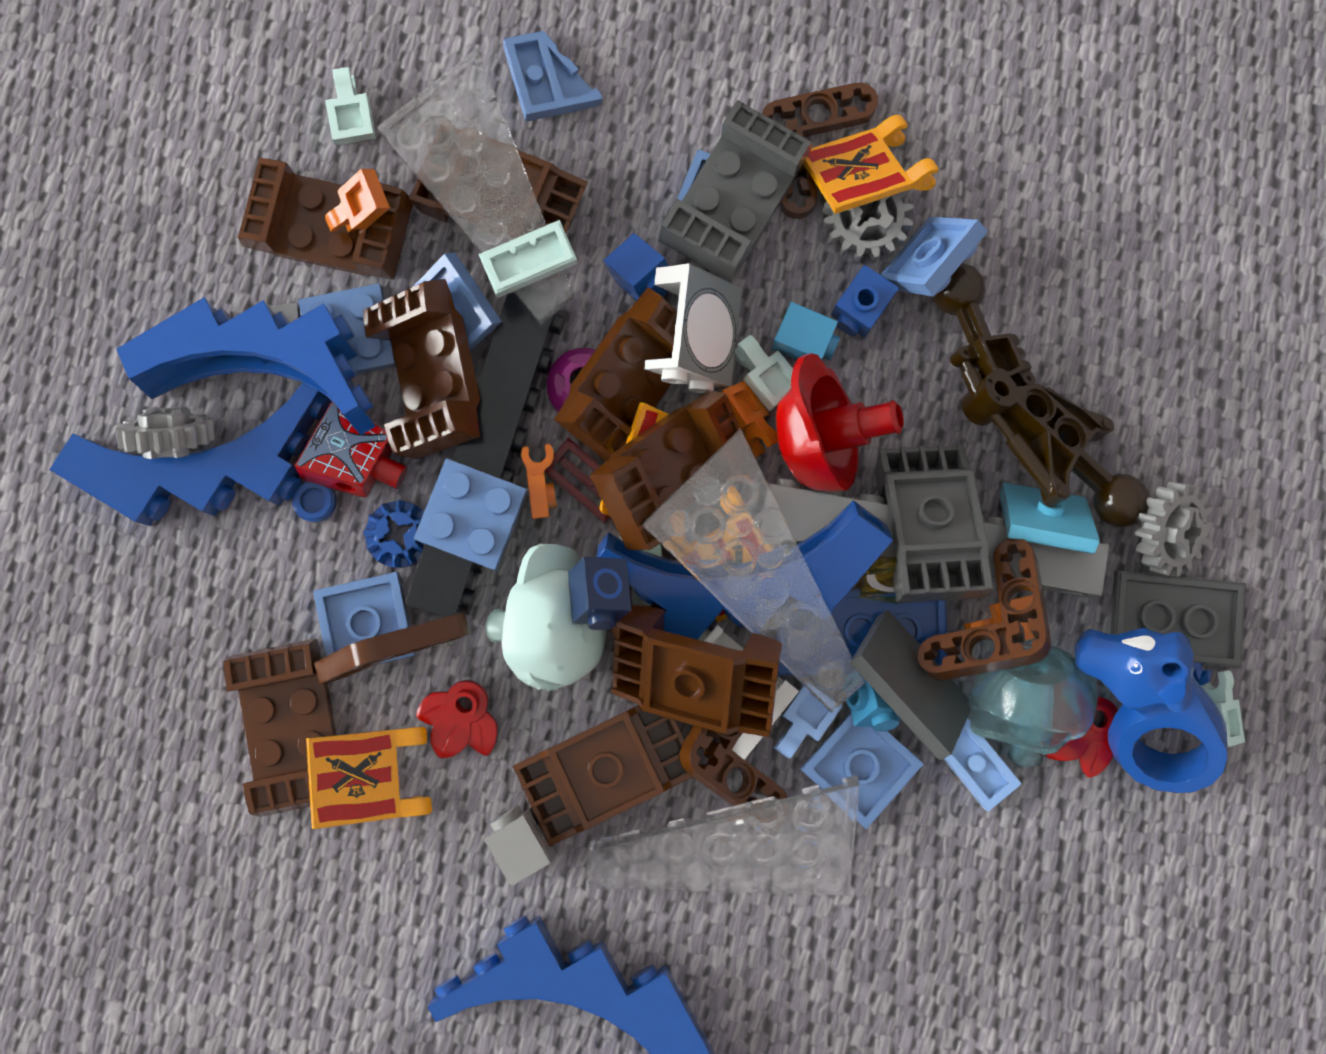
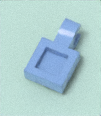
(806, 717)

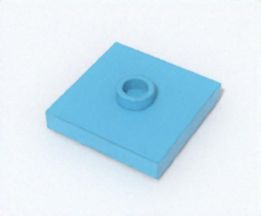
(1063, 526)

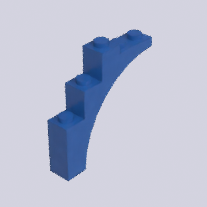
(210, 343)
(203, 479)
(834, 554)
(533, 968)

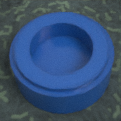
(314, 502)

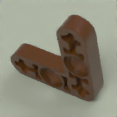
(849, 118)
(1005, 635)
(390, 645)
(720, 762)

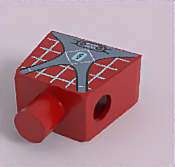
(347, 460)

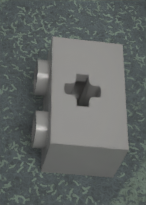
(519, 845)

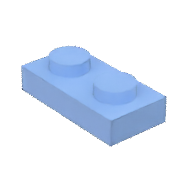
(981, 769)

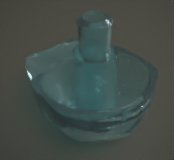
(1034, 706)

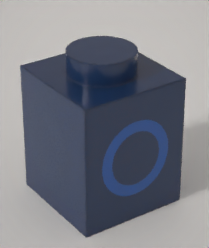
(599, 592)

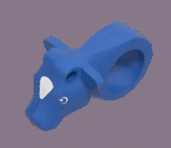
(1158, 690)

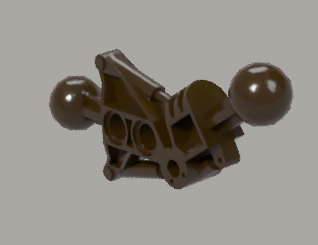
(1040, 424)

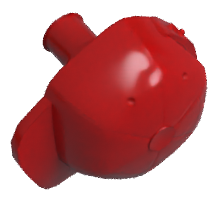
(823, 430)

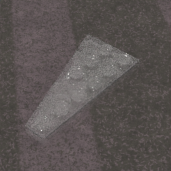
(469, 163)
(743, 552)
(747, 848)

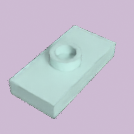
(528, 258)

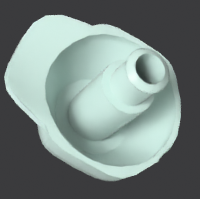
(538, 625)

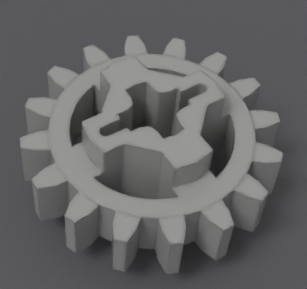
(879, 227)
(165, 432)
(1174, 528)

